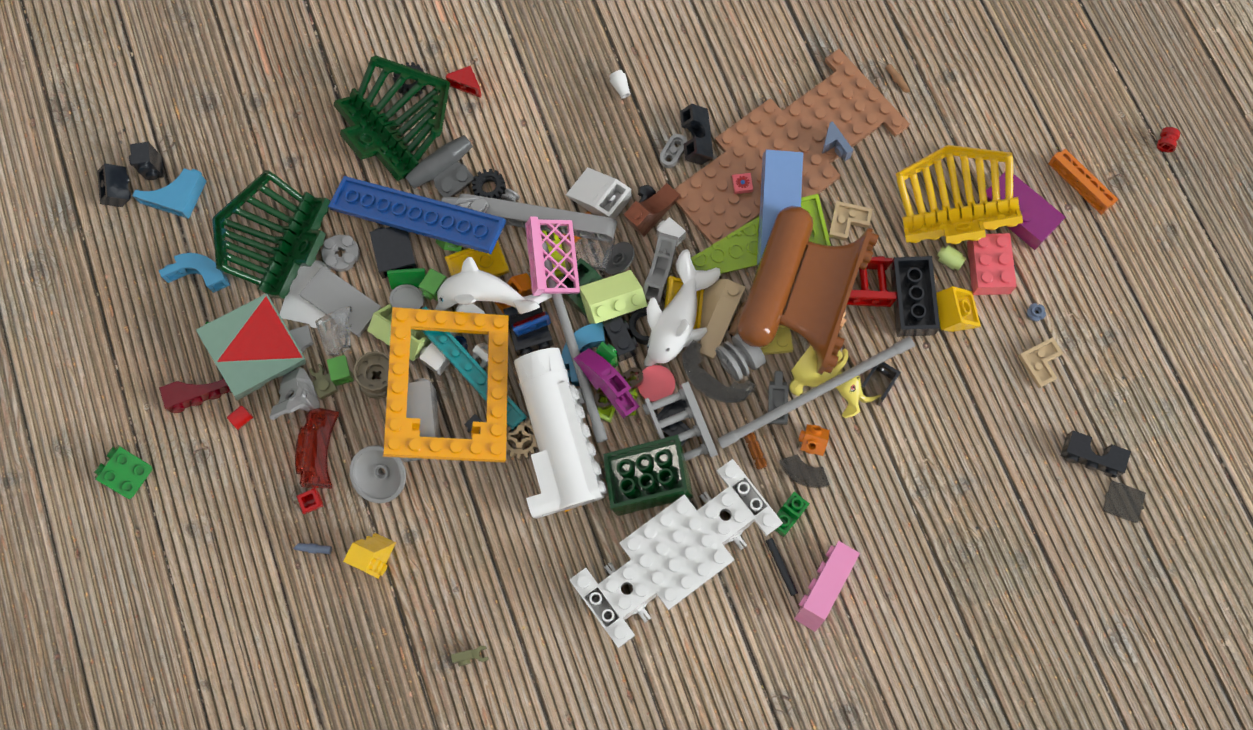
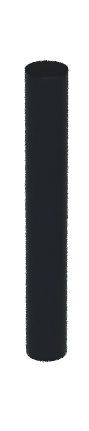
(782, 567)

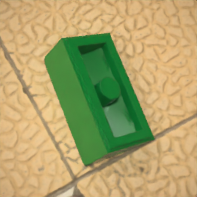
(406, 276)

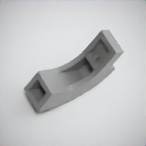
(661, 267)

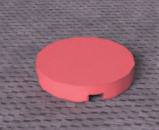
(657, 383)

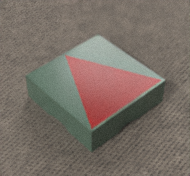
(251, 346)

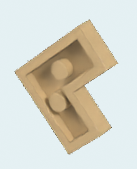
(846, 215)
(1037, 360)

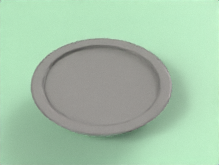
(406, 297)

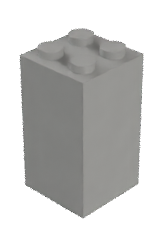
(423, 405)

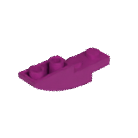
(610, 381)

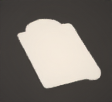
(296, 307)

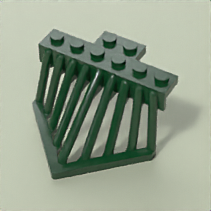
(371, 132)
(295, 249)

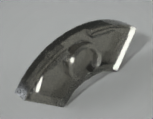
(803, 474)

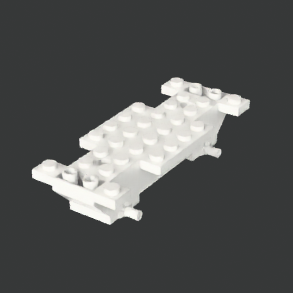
(676, 553)

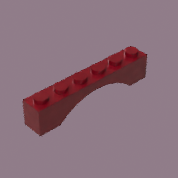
(180, 395)

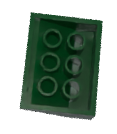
(647, 475)

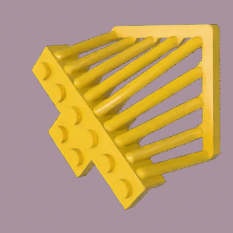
(962, 221)

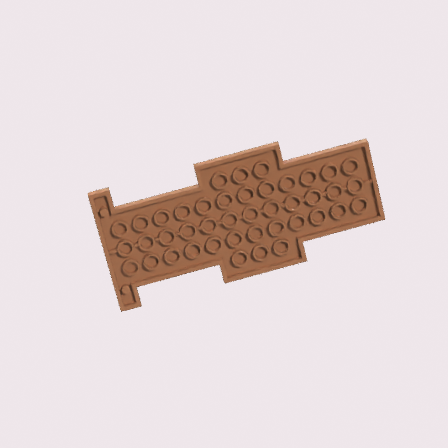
(801, 127)

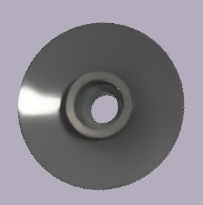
(621, 258)

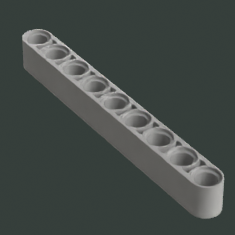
(584, 224)

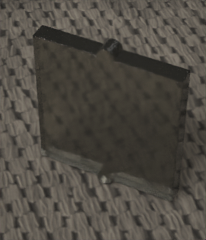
(1124, 501)

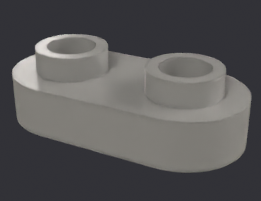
(671, 151)

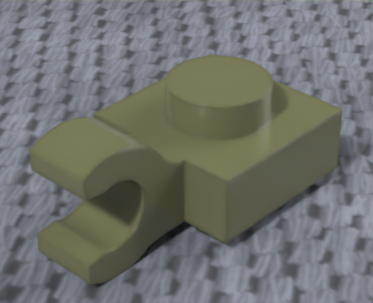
(463, 658)

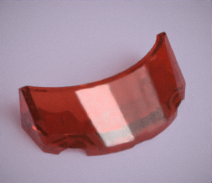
(313, 448)

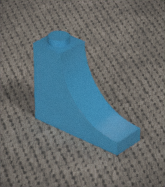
(177, 197)

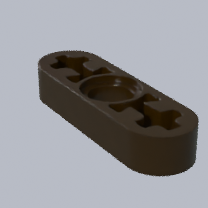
(633, 384)

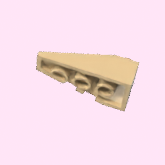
(718, 310)

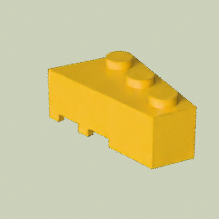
(370, 554)

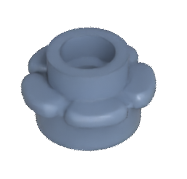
(1036, 316)

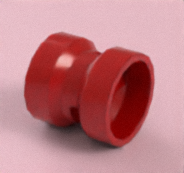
(1168, 139)

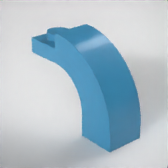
(195, 264)
(586, 337)

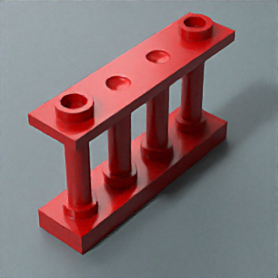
(865, 296)

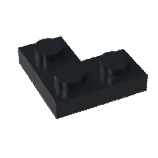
(678, 427)

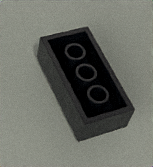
(916, 296)

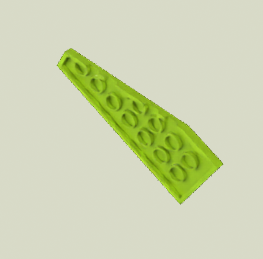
(740, 247)

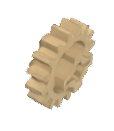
(528, 440)

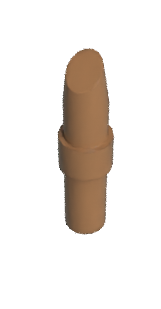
(897, 78)
(733, 329)

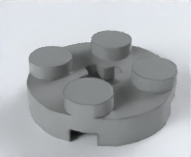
(348, 259)

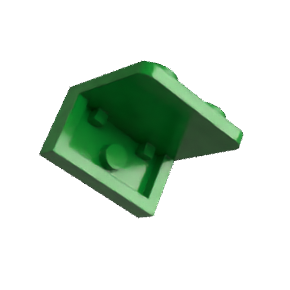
(122, 472)

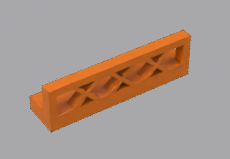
(1082, 181)

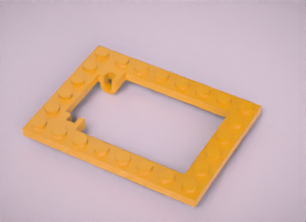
(402, 433)

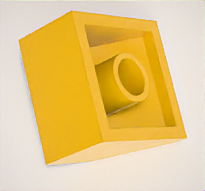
(957, 310)

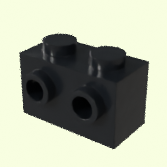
(146, 160)
(113, 185)
(619, 338)

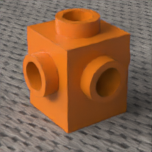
(814, 439)

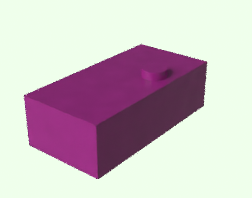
(1038, 215)

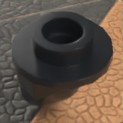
(646, 192)

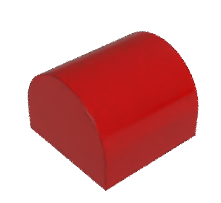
(240, 417)
(310, 501)

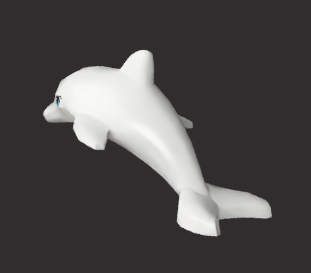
(477, 285)
(674, 326)

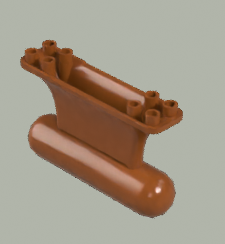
(803, 286)

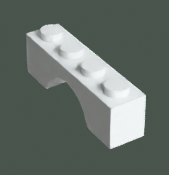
(432, 357)

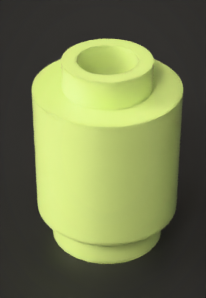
(951, 257)

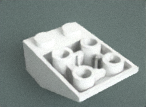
(600, 193)

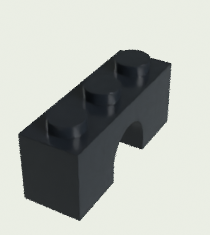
(696, 120)
(1078, 450)

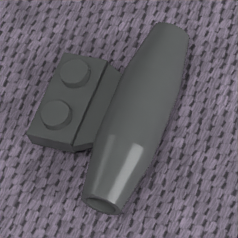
(443, 167)

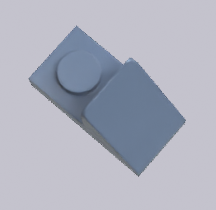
(836, 140)

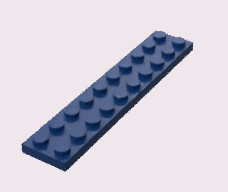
(417, 214)

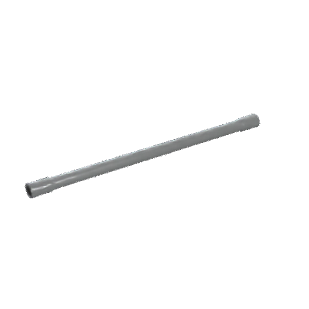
(897, 348)
(597, 425)

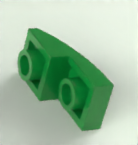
(791, 512)

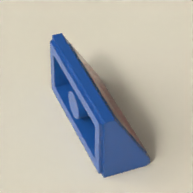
(531, 324)

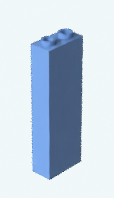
(779, 189)

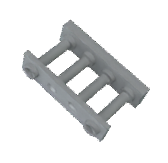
(692, 411)

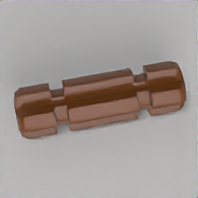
(755, 451)

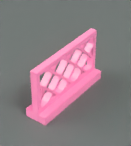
(536, 258)

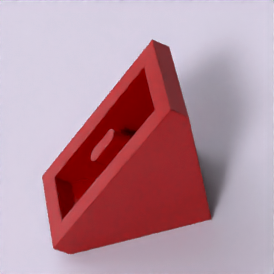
(465, 81)

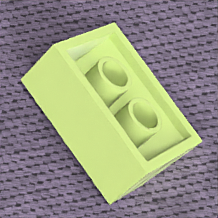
(612, 297)
(381, 328)

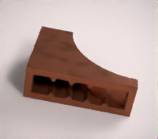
(645, 214)

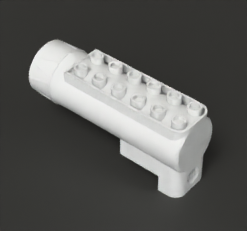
(565, 456)

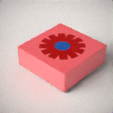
(742, 183)

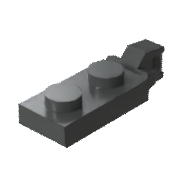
(778, 396)

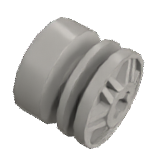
(739, 357)

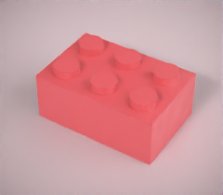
(991, 265)

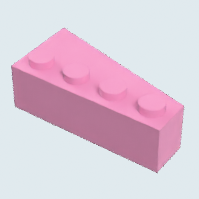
(827, 585)

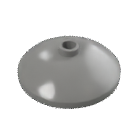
(370, 480)

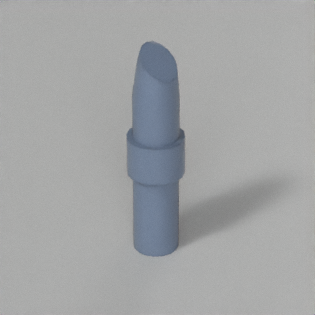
(313, 548)

